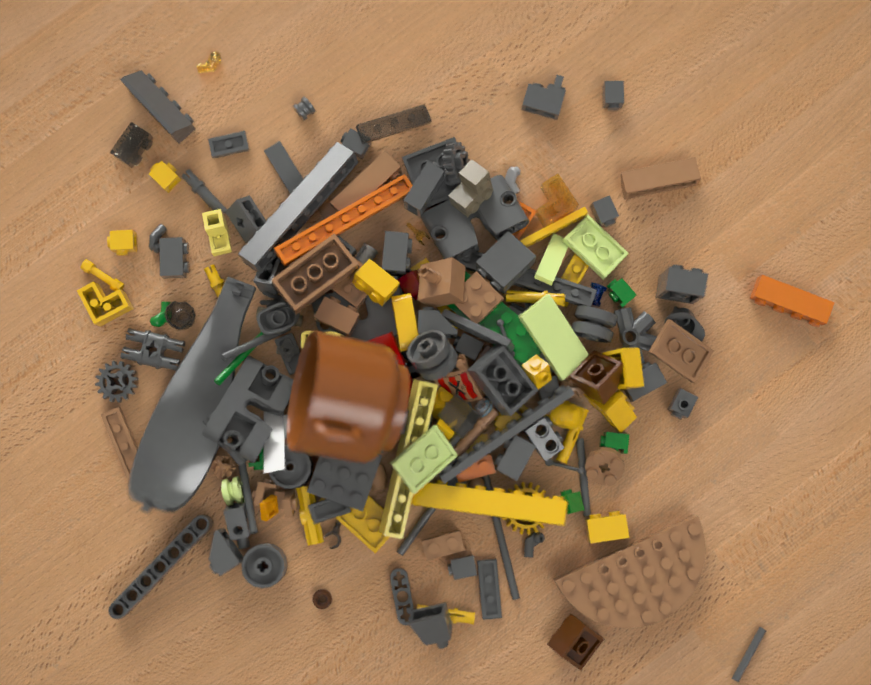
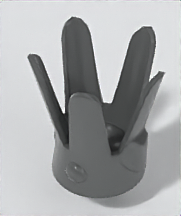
(278, 299)

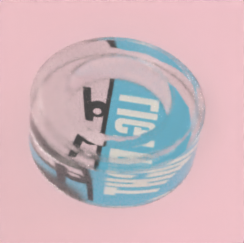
(483, 407)

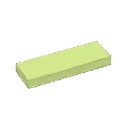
(551, 260)

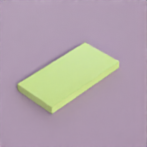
(554, 336)

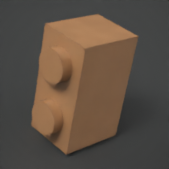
(337, 316)
(443, 545)

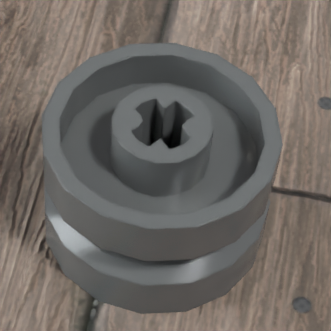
(594, 324)
(432, 355)
(299, 475)
(254, 571)

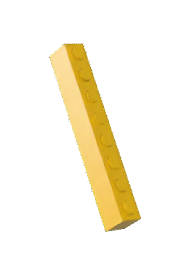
(492, 503)

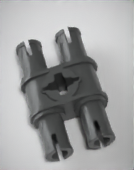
(152, 340)

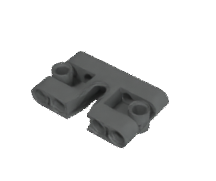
(459, 232)
(379, 319)
(234, 420)

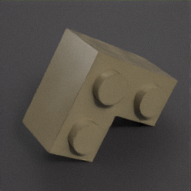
(472, 190)

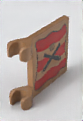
(461, 382)

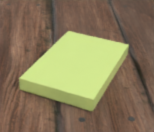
(595, 247)
(424, 459)

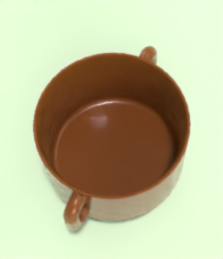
(346, 399)

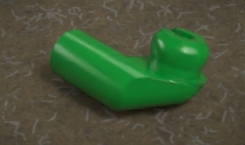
(159, 320)

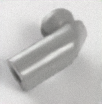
(511, 175)

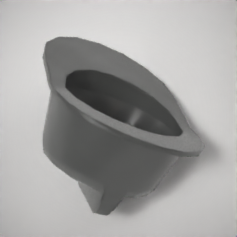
(687, 320)

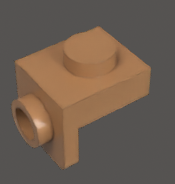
(259, 494)
(287, 501)

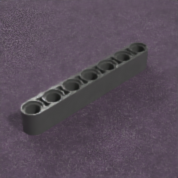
(152, 571)

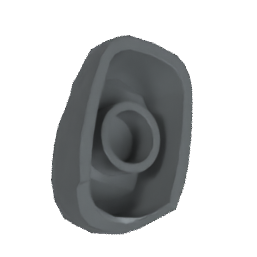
(277, 318)

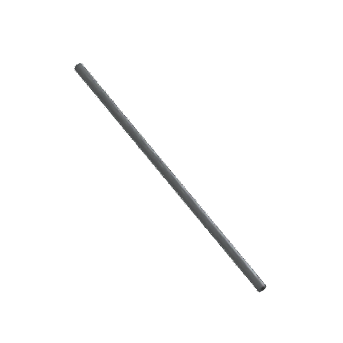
(502, 542)

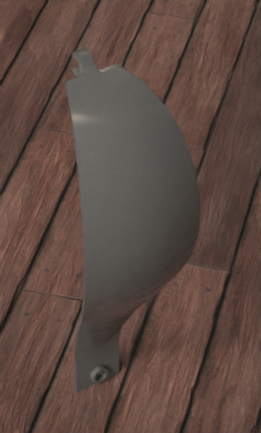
(172, 450)

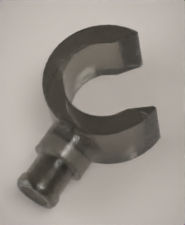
(335, 531)

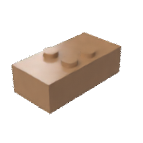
(315, 273)

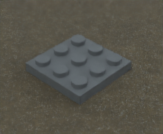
(416, 161)
(344, 481)

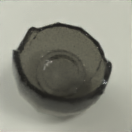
(180, 315)

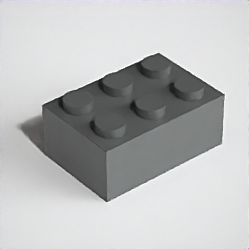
(682, 284)
(502, 380)

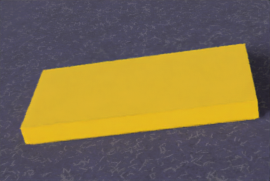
(365, 524)

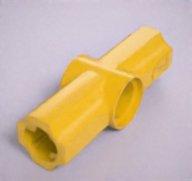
(312, 532)

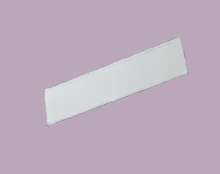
(274, 444)

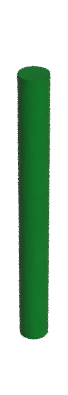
(234, 364)

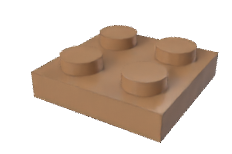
(478, 298)

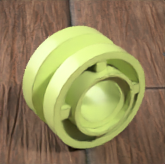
(232, 491)

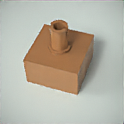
(441, 282)

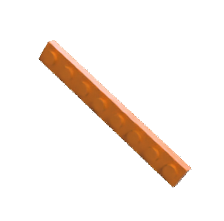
(343, 219)

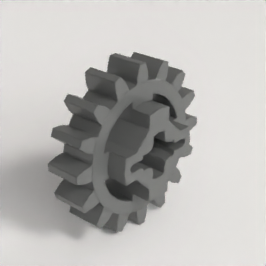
(454, 161)
(121, 375)

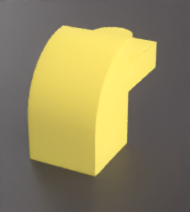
(218, 232)

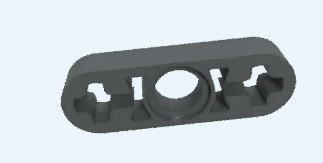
(395, 583)

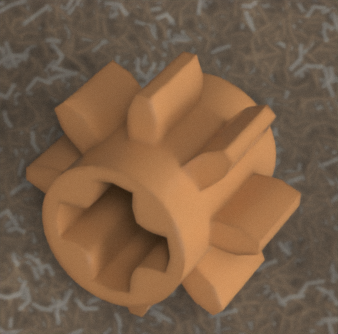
(223, 467)

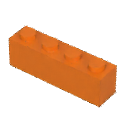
(792, 301)

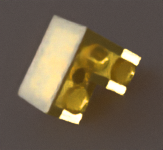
(560, 201)

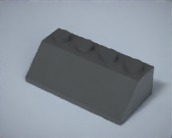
(158, 105)

